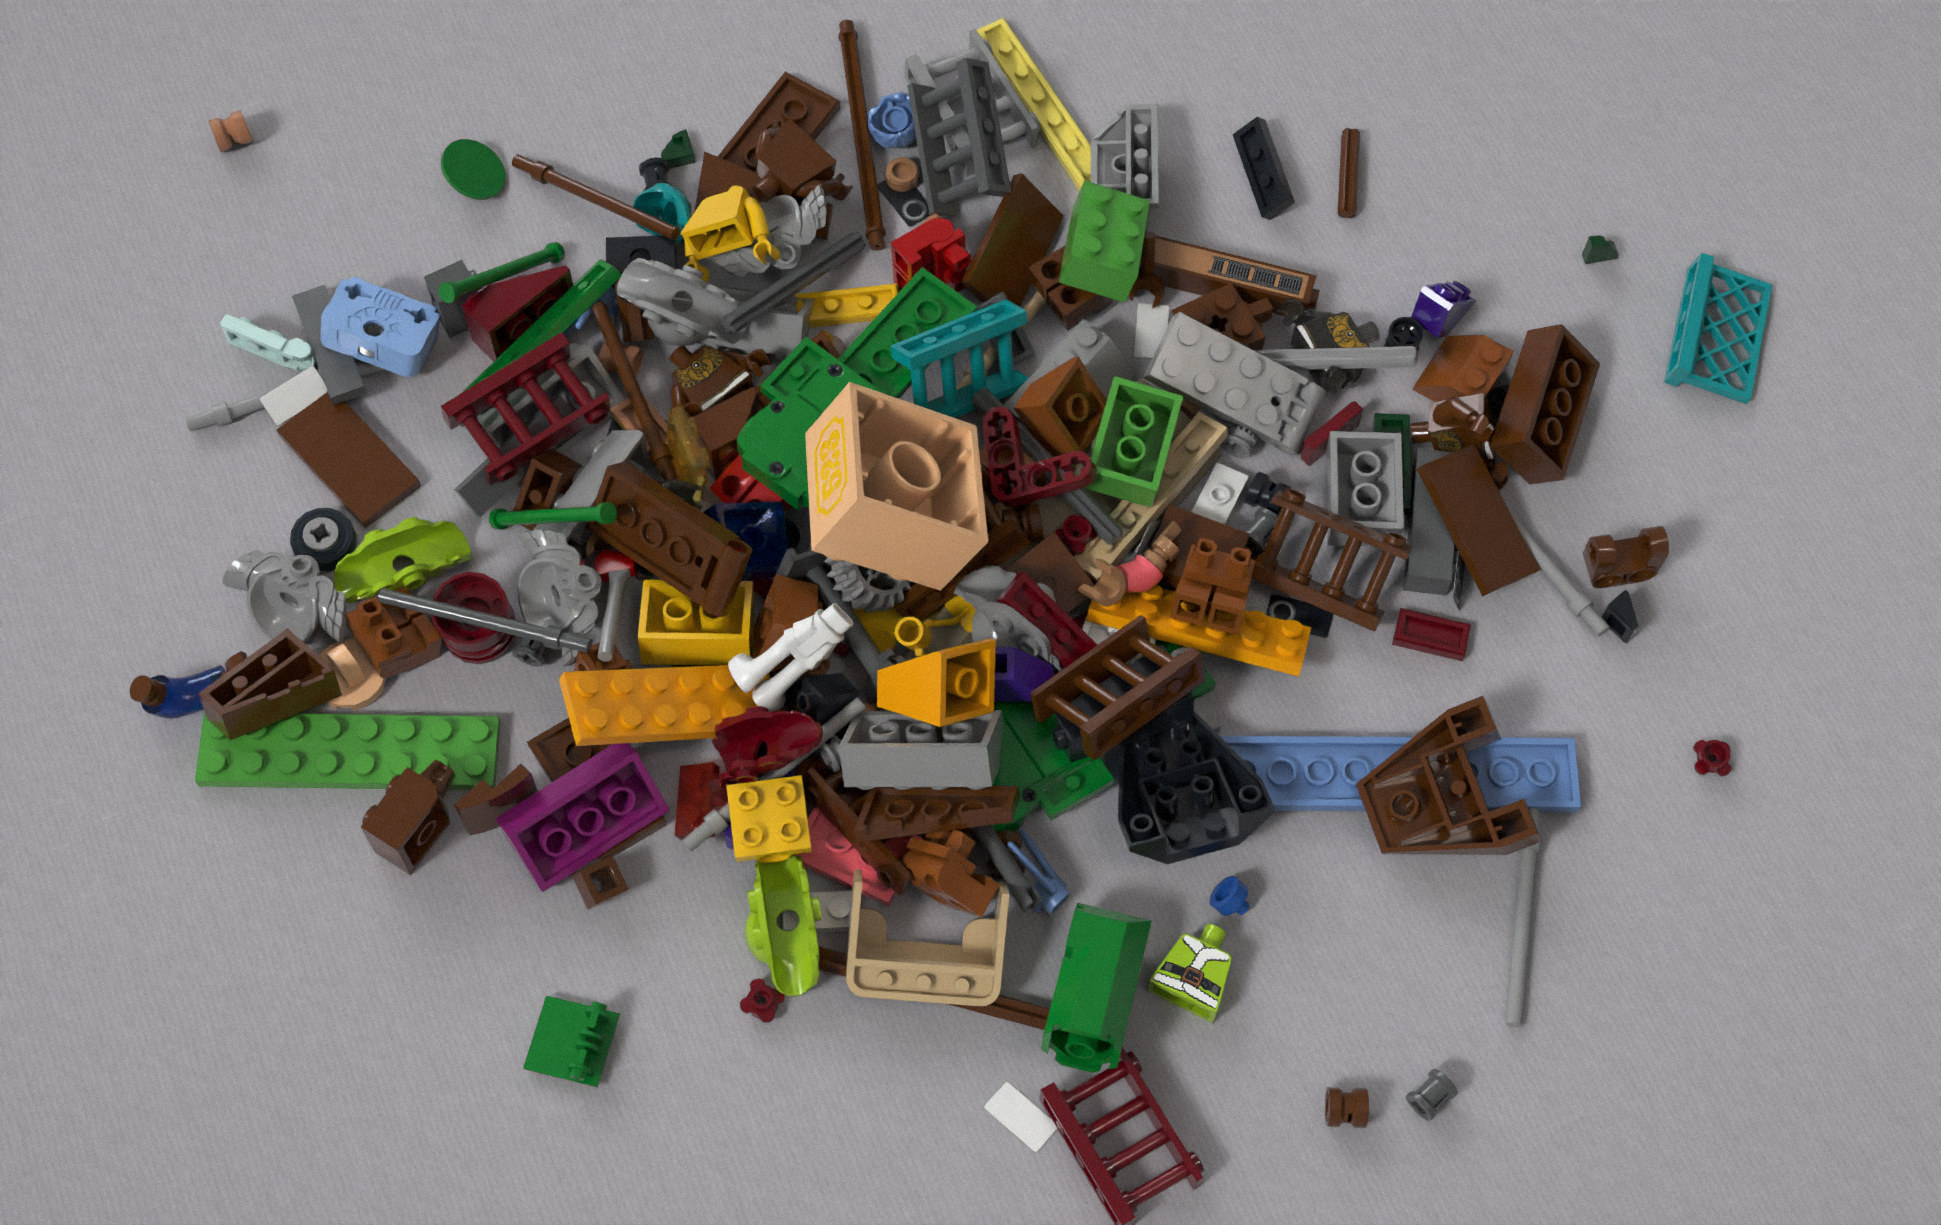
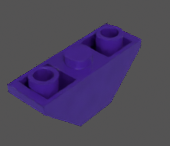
(1442, 307)
(1018, 674)

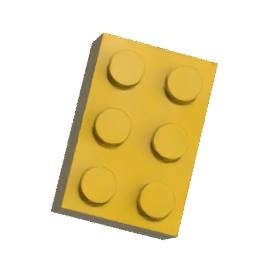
(683, 633)

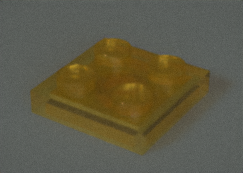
(687, 456)

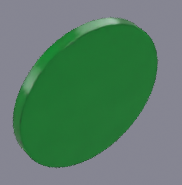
(472, 169)

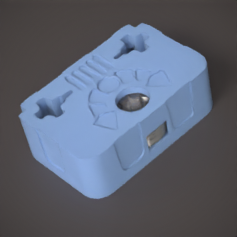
(379, 327)

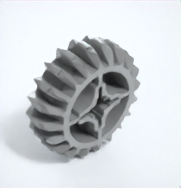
(855, 586)

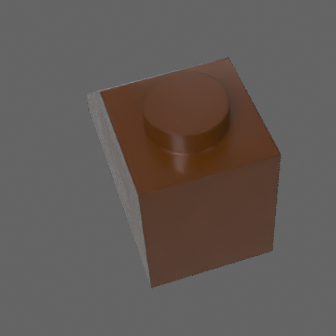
(544, 481)

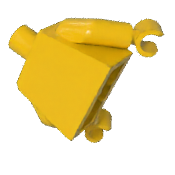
(726, 224)

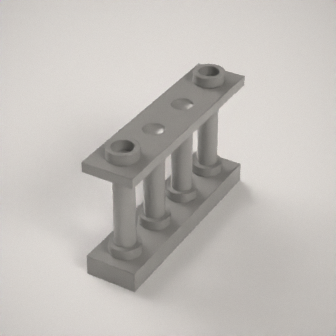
(1025, 122)

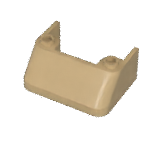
(923, 970)

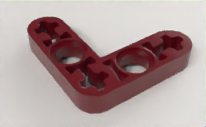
(1024, 475)

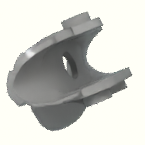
(790, 231)
(652, 288)
(557, 588)
(288, 595)
(999, 620)

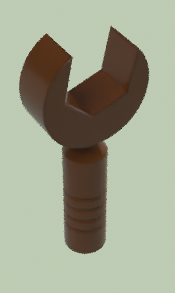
(1147, 279)

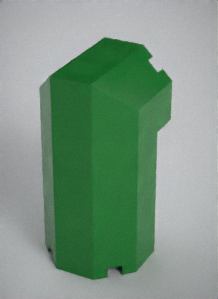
(1095, 988)

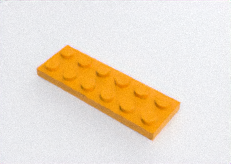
(1260, 642)
(651, 703)

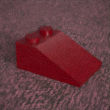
(510, 307)

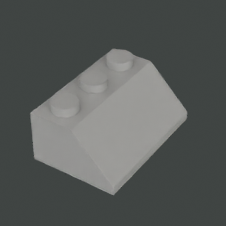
(1365, 481)

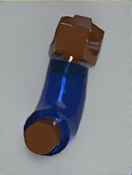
(177, 696)

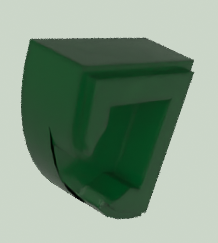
(678, 150)
(1599, 250)

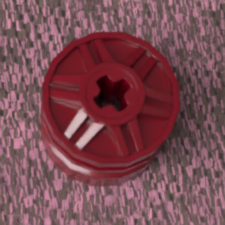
(480, 594)

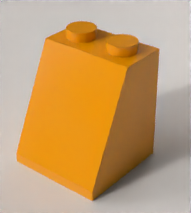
(942, 684)

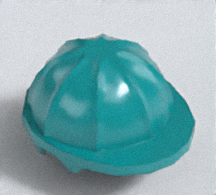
(666, 204)

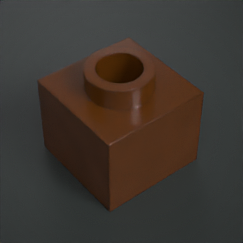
(610, 878)

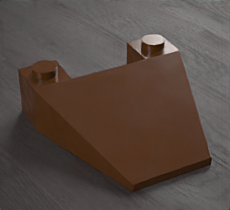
(1430, 797)

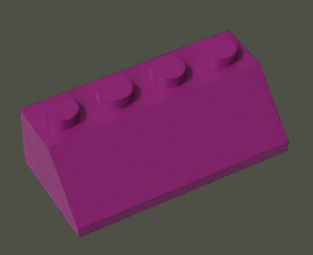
(582, 814)

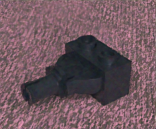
(820, 698)

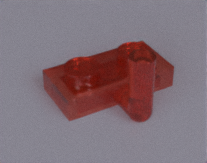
(697, 796)

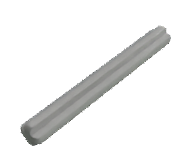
(1344, 357)

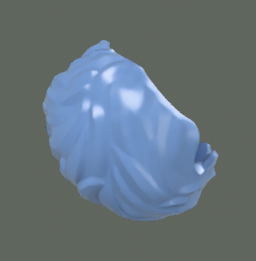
(892, 121)

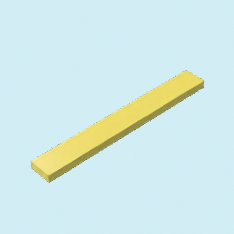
(1055, 122)

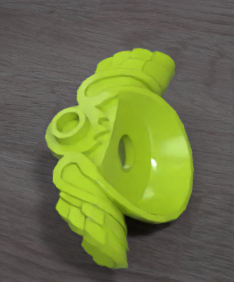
(371, 565)
(789, 954)

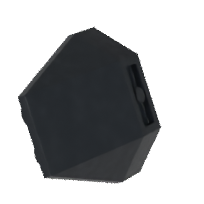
(1187, 794)

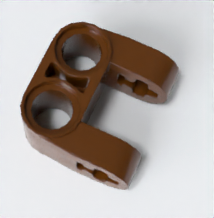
(1625, 560)

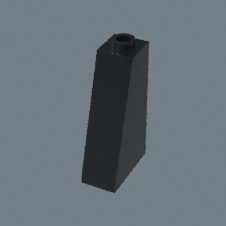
(1068, 735)

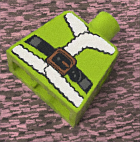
(1194, 973)

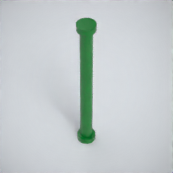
(450, 291)
(603, 513)

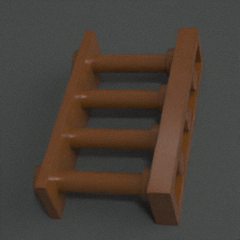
(1003, 542)
(1330, 596)
(1133, 709)
(822, 794)

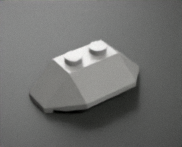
(1127, 153)

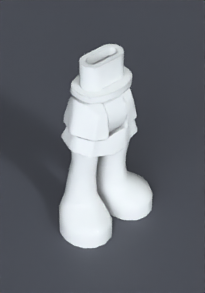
(807, 641)

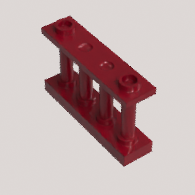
(524, 375)
(1102, 1171)

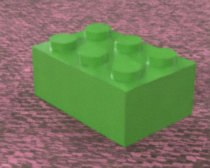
(1104, 241)
(1133, 440)

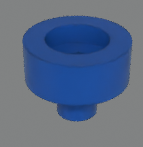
(1230, 897)

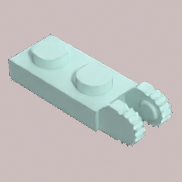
(268, 344)

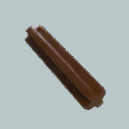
(1348, 173)

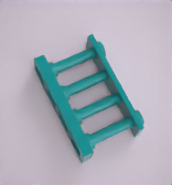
(957, 335)

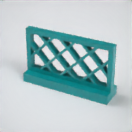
(1693, 316)

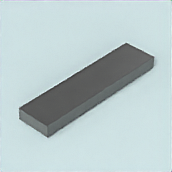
(336, 368)
(476, 489)

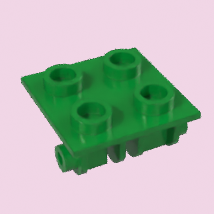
(572, 1041)

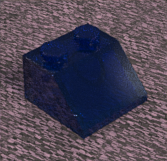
(760, 527)

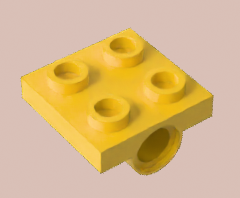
(768, 819)

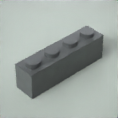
(1430, 562)

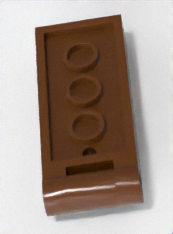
(672, 538)

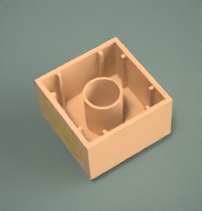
(895, 487)

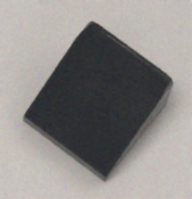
(1621, 617)

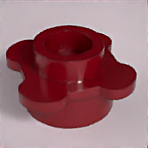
(1077, 525)
(1716, 748)
(765, 1011)

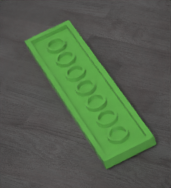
(349, 751)

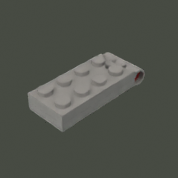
(1235, 383)

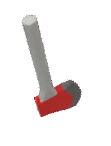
(616, 569)

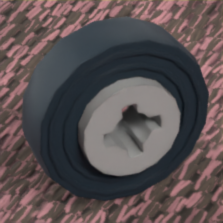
(333, 547)

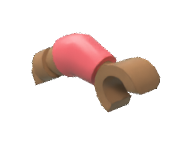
(1136, 575)

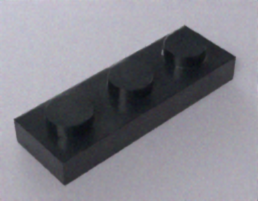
(1263, 168)

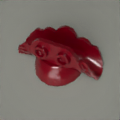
(740, 738)

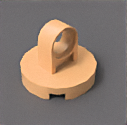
(355, 674)

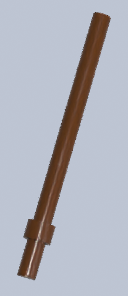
(545, 174)
(659, 451)

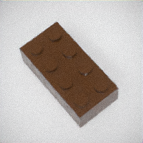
(1545, 404)

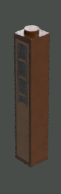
(1206, 270)

